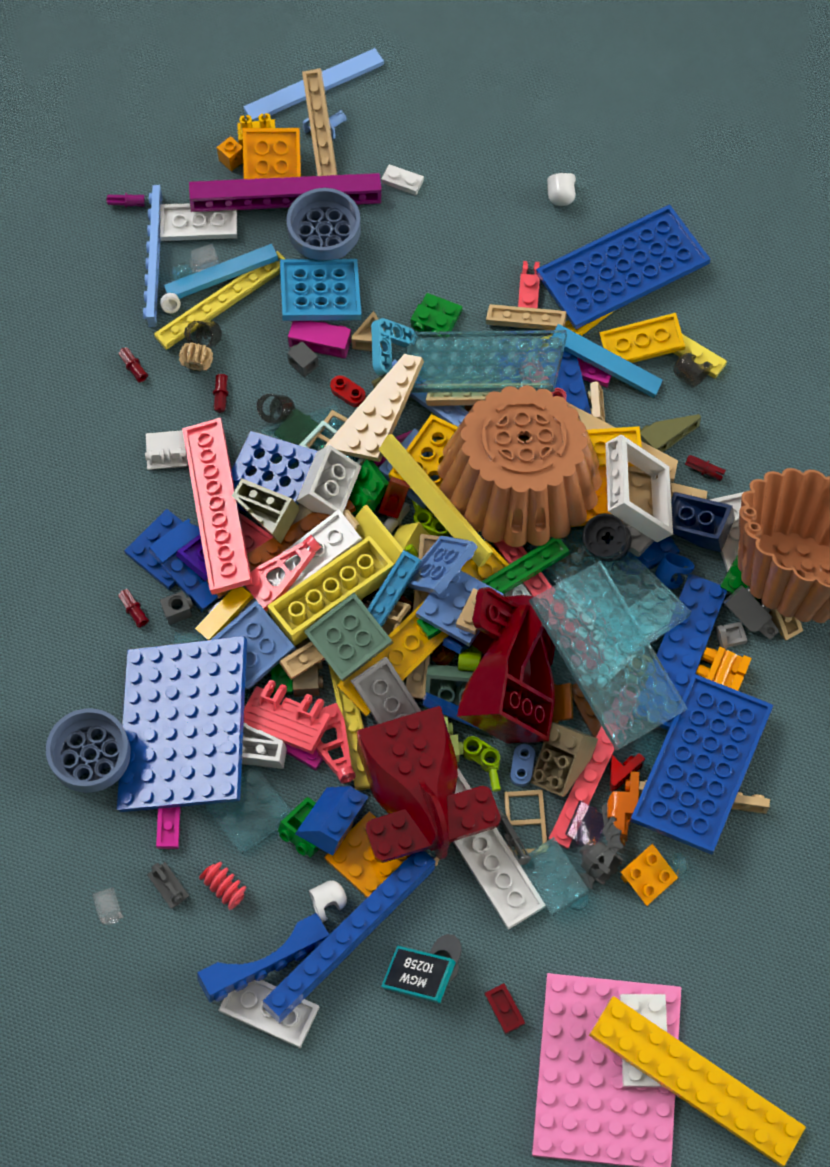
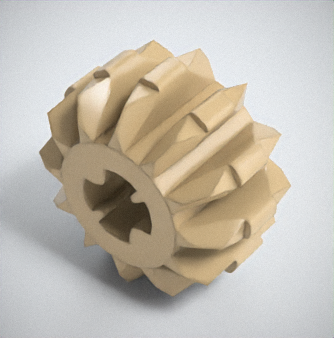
(196, 356)

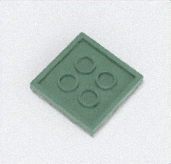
(348, 637)

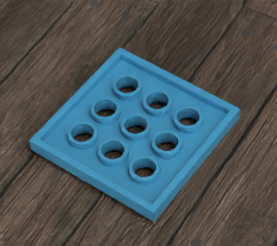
(310, 296)

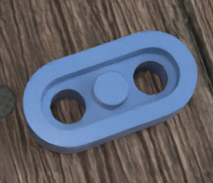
(522, 764)

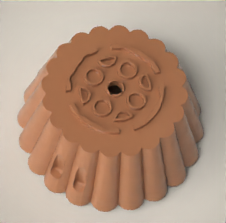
(516, 486)
(787, 543)

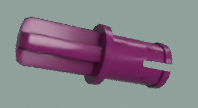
(127, 200)

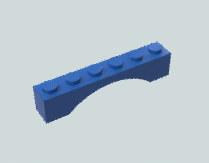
(224, 978)

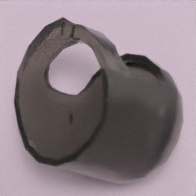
(205, 328)
(689, 371)
(279, 400)

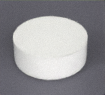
(170, 303)

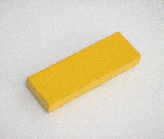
(224, 612)

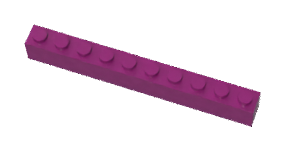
(278, 192)

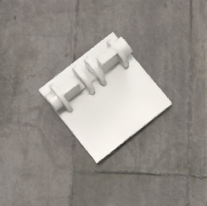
(165, 450)

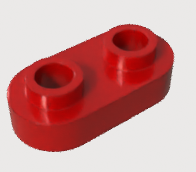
(346, 391)

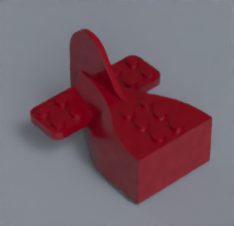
(513, 684)
(415, 781)

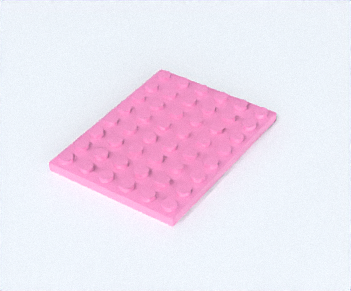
(580, 1090)

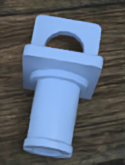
(334, 120)

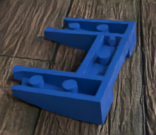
(165, 553)

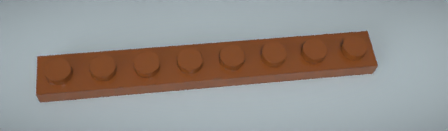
(273, 548)

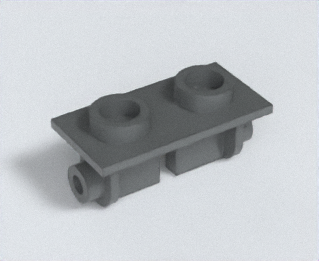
(167, 884)

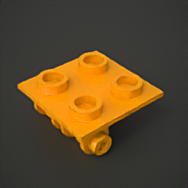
(649, 874)

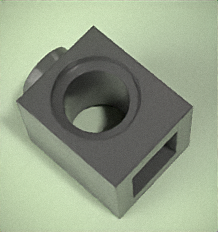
(302, 359)
(174, 616)

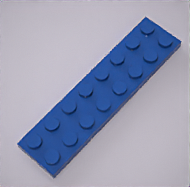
(686, 642)

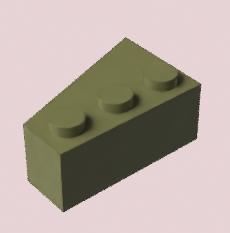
(267, 507)

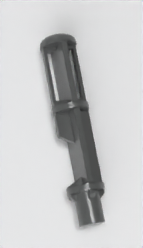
(513, 839)

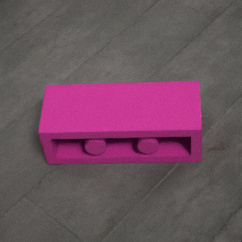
(321, 337)

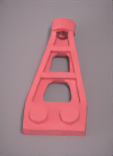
(263, 589)
(341, 766)

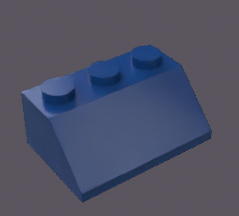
(332, 817)

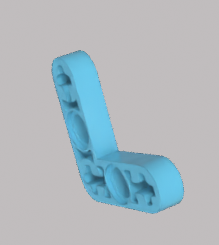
(383, 358)

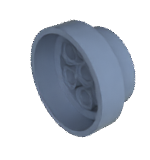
(325, 206)
(84, 726)

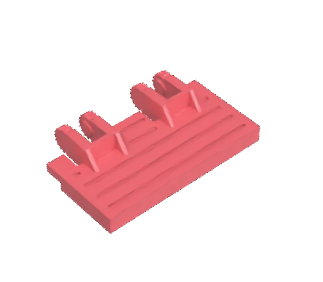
(289, 720)

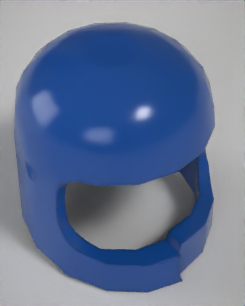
(672, 564)

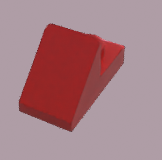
(619, 773)

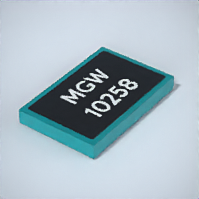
(418, 974)

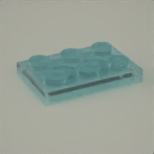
(554, 877)

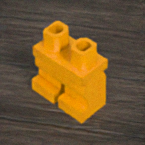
(726, 667)

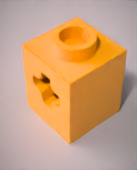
(228, 151)

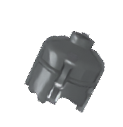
(601, 859)

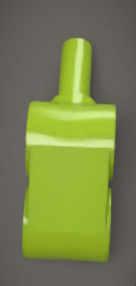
(431, 524)
(469, 659)
(479, 756)

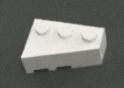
(262, 749)

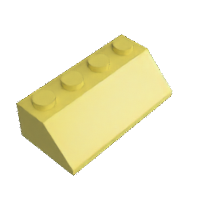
(372, 526)

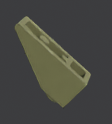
(666, 433)

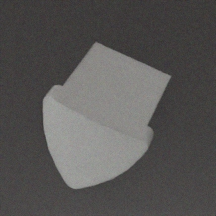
(731, 635)

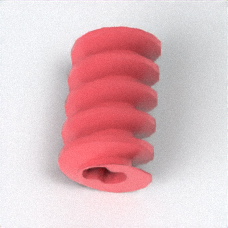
(223, 885)

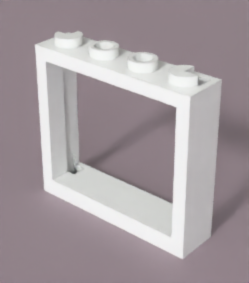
(618, 454)

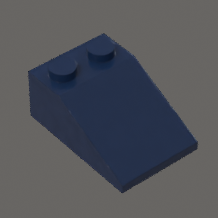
(701, 520)

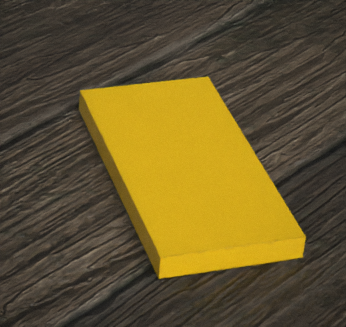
(645, 338)

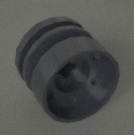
(599, 529)

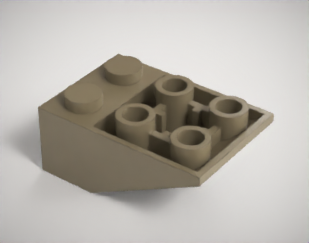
(562, 759)

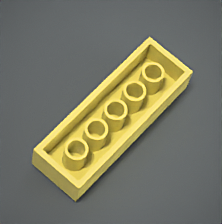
(355, 571)

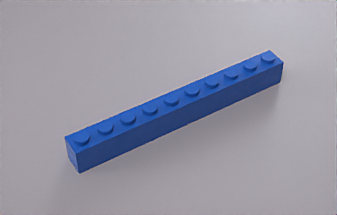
(348, 935)

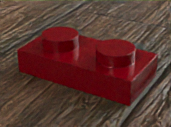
(394, 497)
(504, 1008)

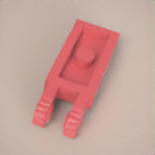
(529, 287)

